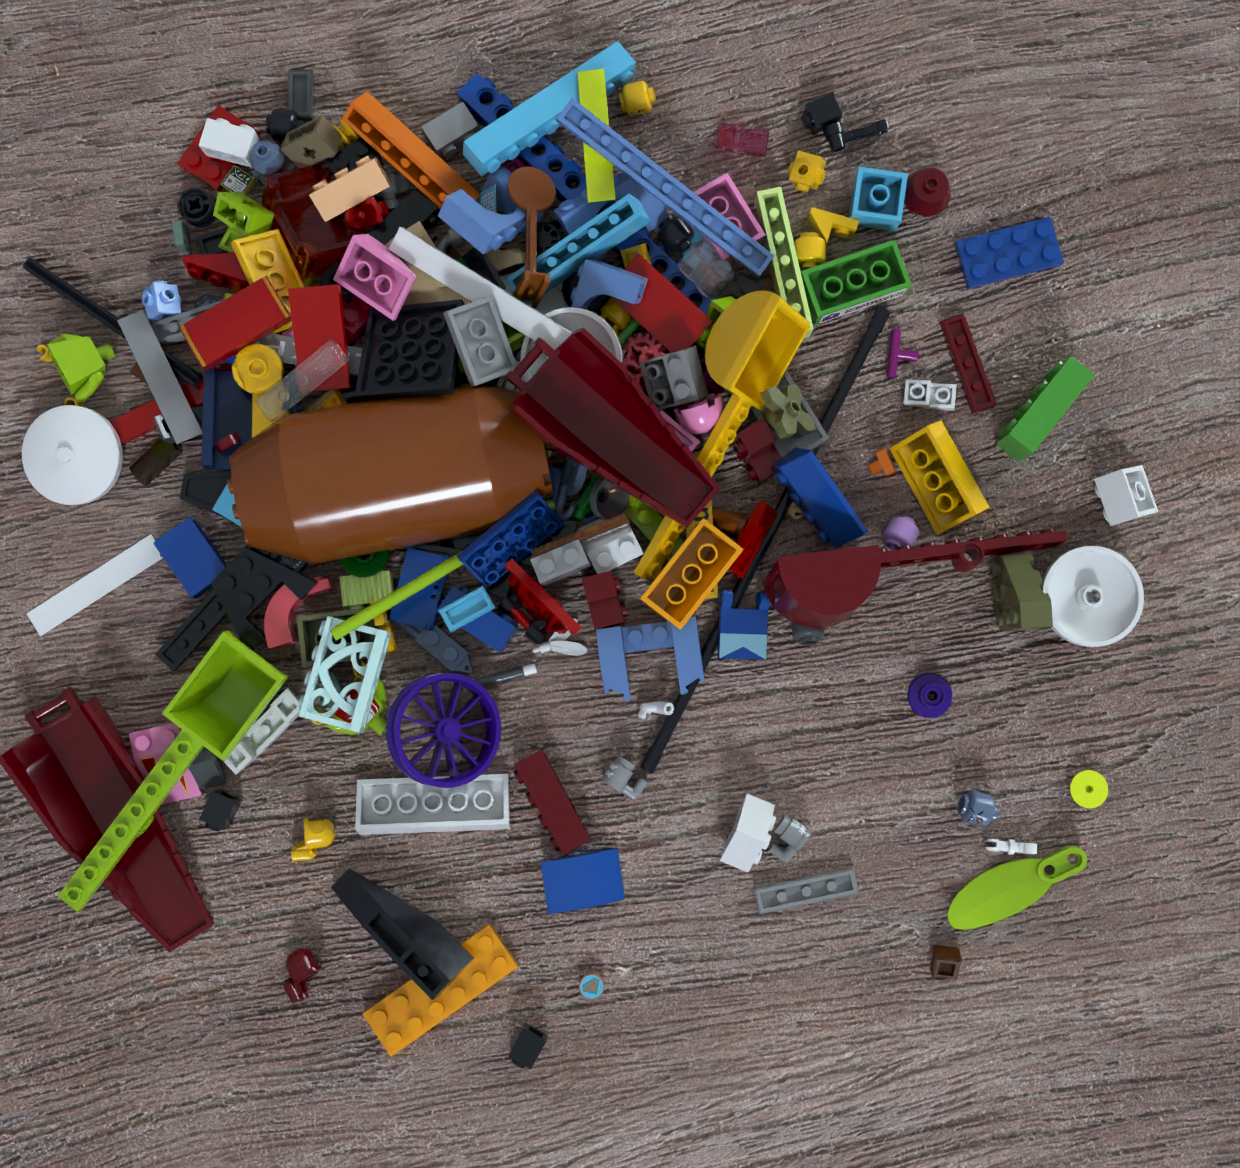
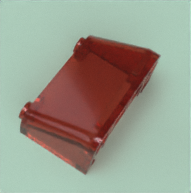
(307, 236)

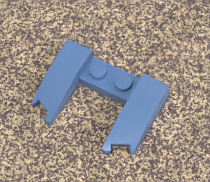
(617, 641)

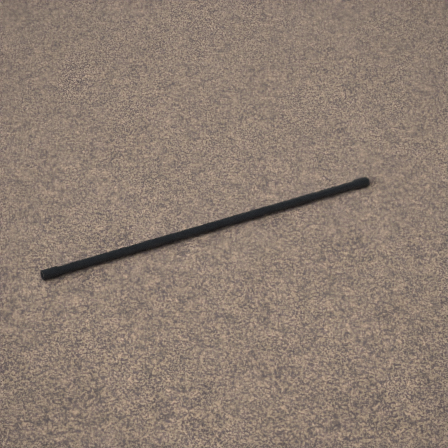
(874, 329)

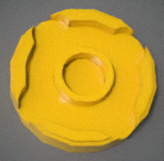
(257, 368)

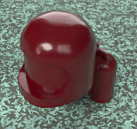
(301, 968)

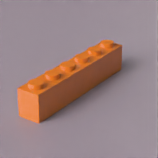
(404, 150)

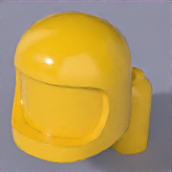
(316, 835)

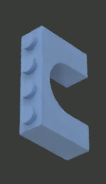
(577, 212)
(480, 226)
(604, 279)

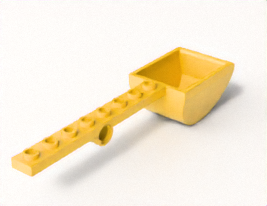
(744, 355)

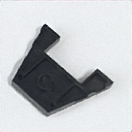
(248, 583)

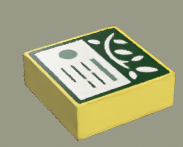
(238, 181)

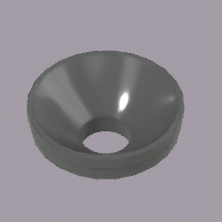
(613, 502)

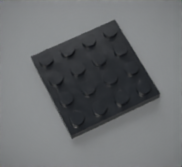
(408, 354)

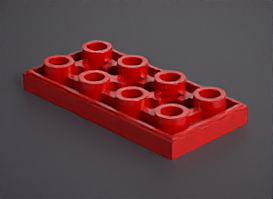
(665, 309)
(315, 320)

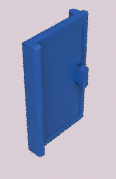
(421, 607)

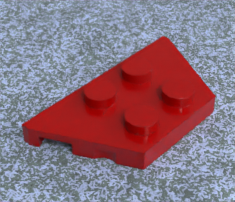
(539, 602)

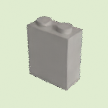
(561, 563)

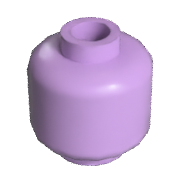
(900, 532)

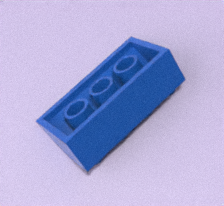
(818, 497)

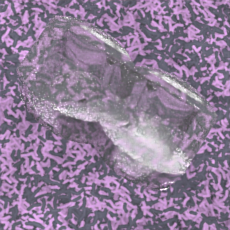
(706, 269)

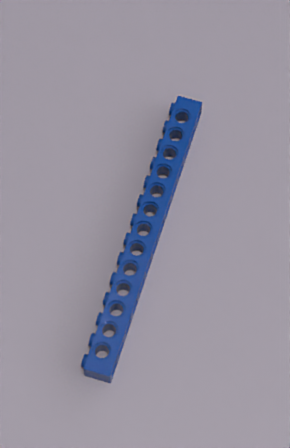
(481, 89)

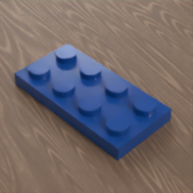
(1008, 253)

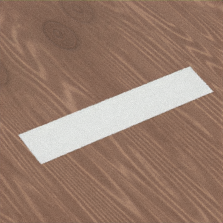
(94, 585)

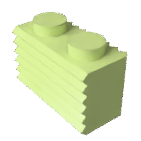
(358, 591)

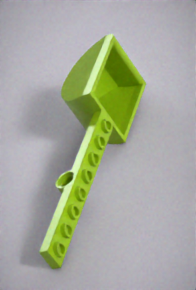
(214, 713)

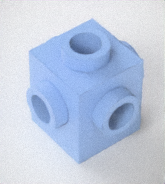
(161, 300)

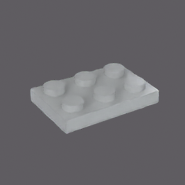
(480, 341)

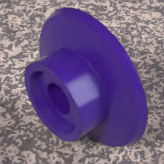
(918, 695)

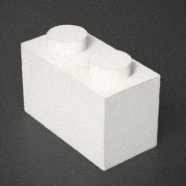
(228, 141)

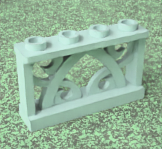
(359, 707)

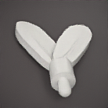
(558, 644)

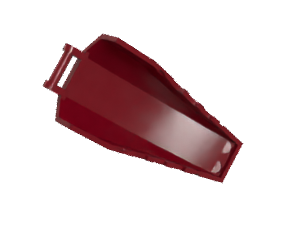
(602, 419)

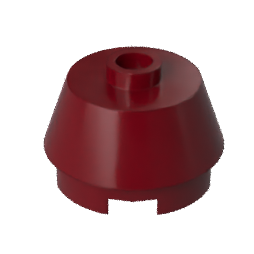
(927, 192)

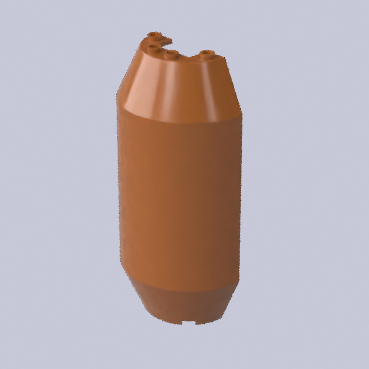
(386, 474)

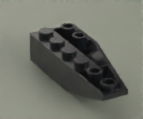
(404, 933)

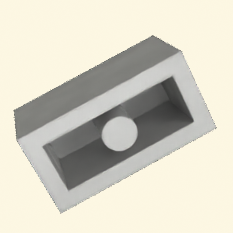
(450, 130)

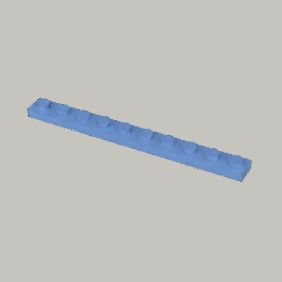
(664, 187)

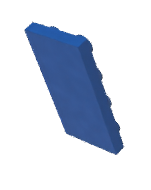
(510, 538)

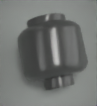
(806, 635)

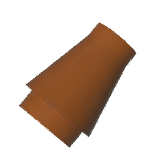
(730, 521)

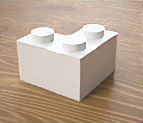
(749, 833)

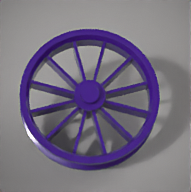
(443, 730)

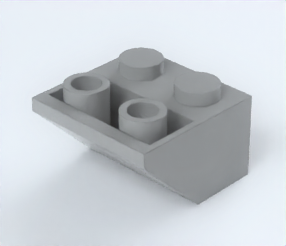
(674, 378)

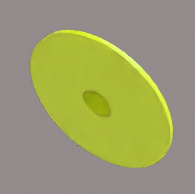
(1089, 789)

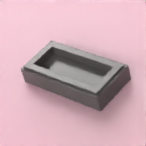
(301, 93)

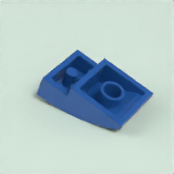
(582, 880)

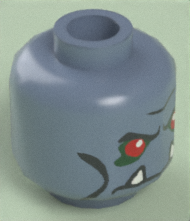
(977, 808)

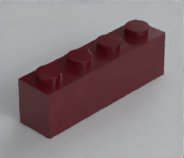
(552, 801)

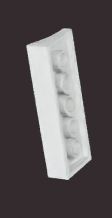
(413, 807)

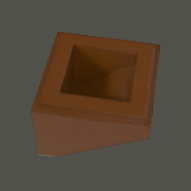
(945, 962)

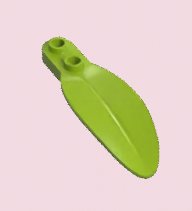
(1010, 888)

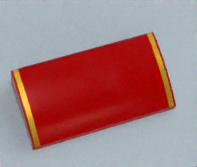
(235, 323)

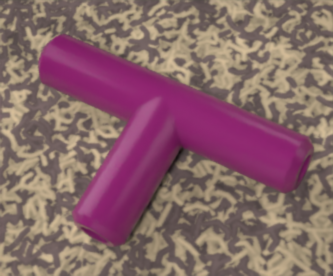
(896, 353)

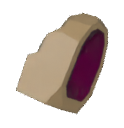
(507, 260)

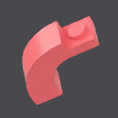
(280, 613)

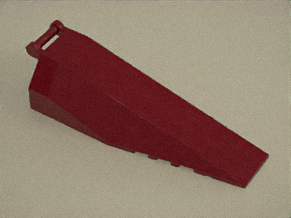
(78, 783)

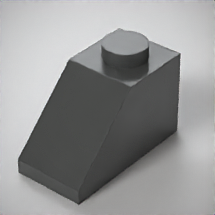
(207, 770)

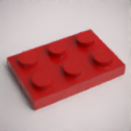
(206, 168)

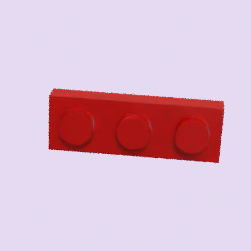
(752, 537)

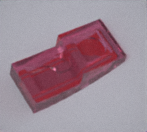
(742, 141)

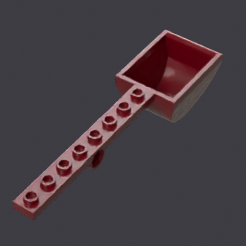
(832, 584)

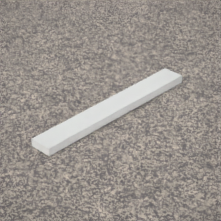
(476, 287)

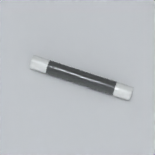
(506, 675)

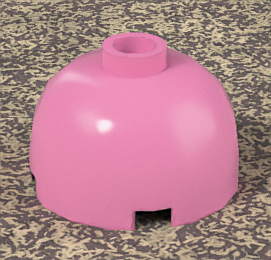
(700, 415)

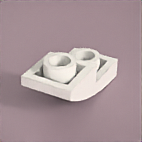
(930, 395)

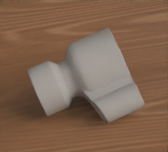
(399, 185)

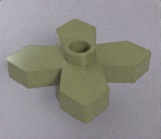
(785, 412)

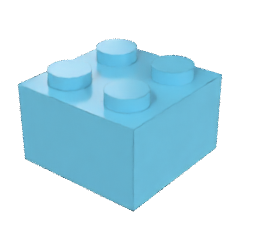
(878, 198)

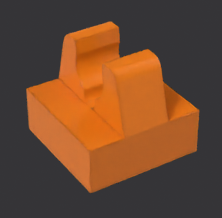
(883, 463)

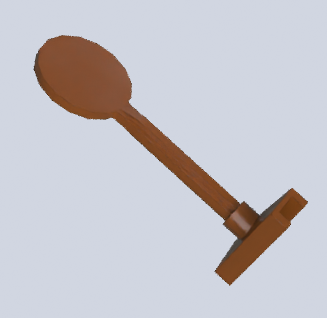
(534, 193)

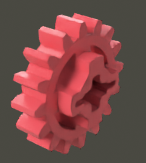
(639, 350)

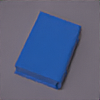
(191, 557)

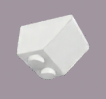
(1125, 495)
(612, 548)

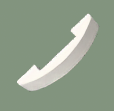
(264, 731)

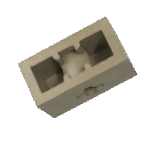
(311, 142)

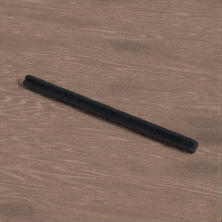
(101, 314)

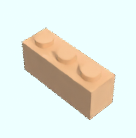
(349, 187)

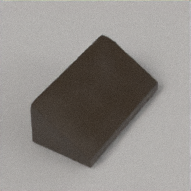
(154, 461)

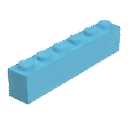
(588, 242)

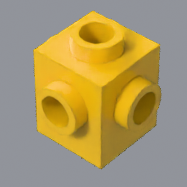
(807, 171)

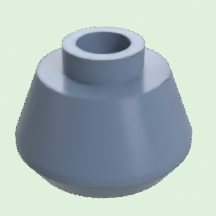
(266, 157)

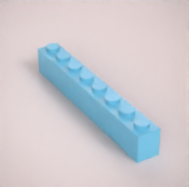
(538, 114)

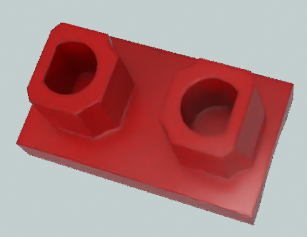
(366, 214)

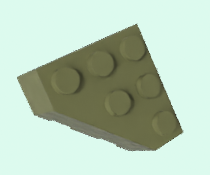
(1019, 595)

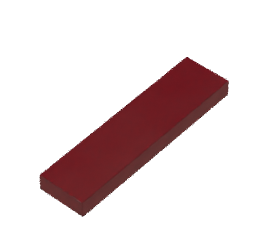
(967, 363)

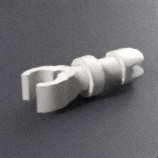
(1012, 847)

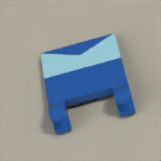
(742, 631)

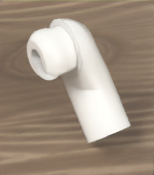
(659, 707)

